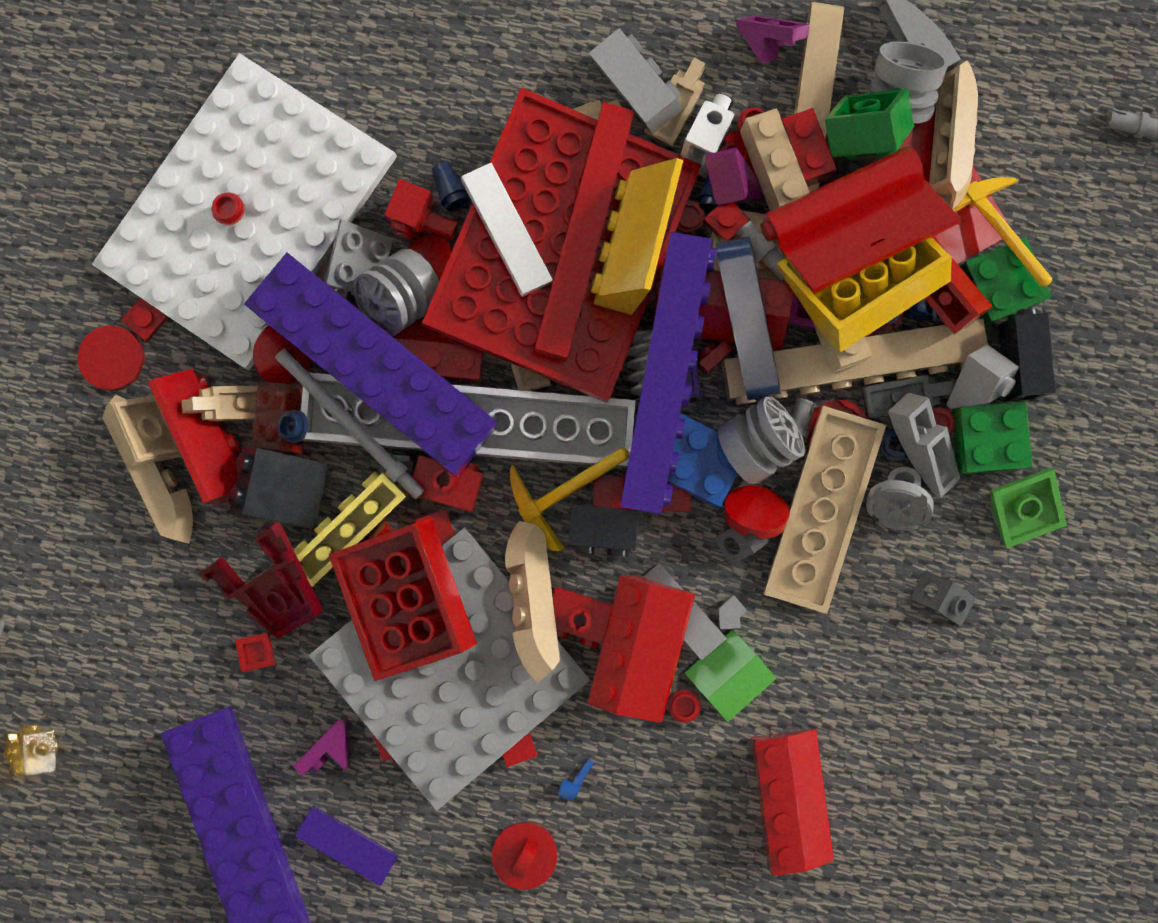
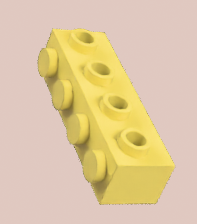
(353, 523)

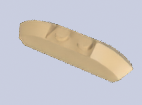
(954, 134)
(168, 509)
(532, 600)

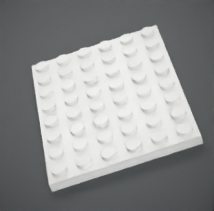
(296, 177)

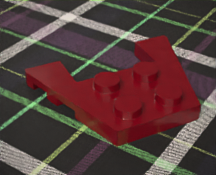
(277, 596)

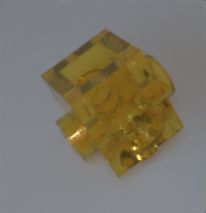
(31, 751)

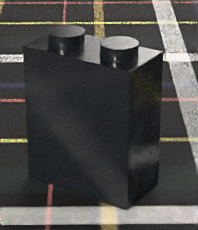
(1027, 343)
(278, 487)

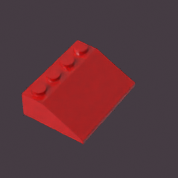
(403, 599)

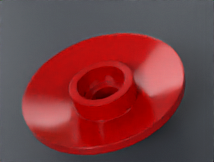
(266, 348)

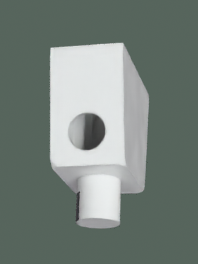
(708, 131)

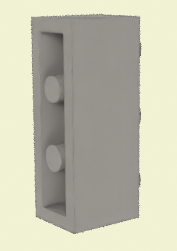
(637, 80)

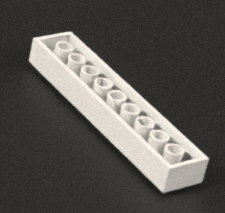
(529, 428)

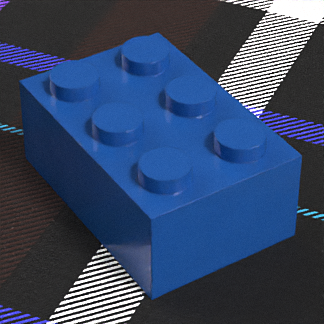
(701, 465)

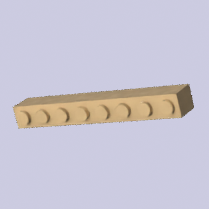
(781, 183)
(892, 353)

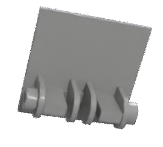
(354, 253)

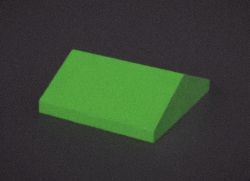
(1027, 507)
(730, 676)

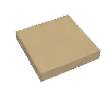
(142, 430)

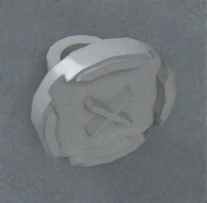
(901, 503)

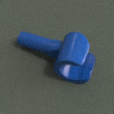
(568, 789)

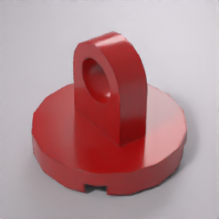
(524, 855)

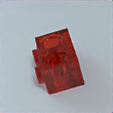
(271, 403)

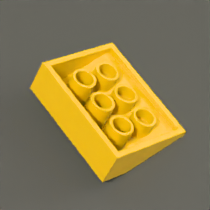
(636, 236)
(874, 295)

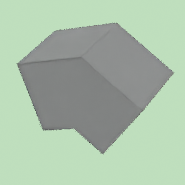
(730, 613)

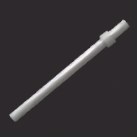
(394, 469)

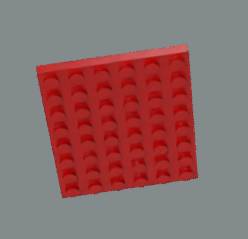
(541, 170)

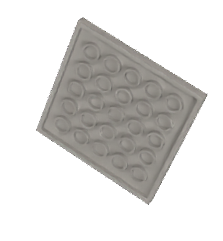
(461, 711)

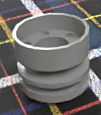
(911, 67)
(396, 290)
(761, 440)

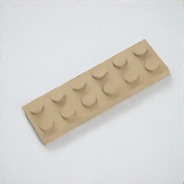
(824, 509)

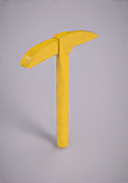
(976, 196)
(532, 510)

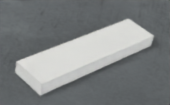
(506, 229)

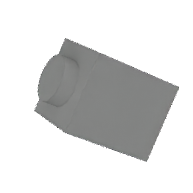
(983, 378)

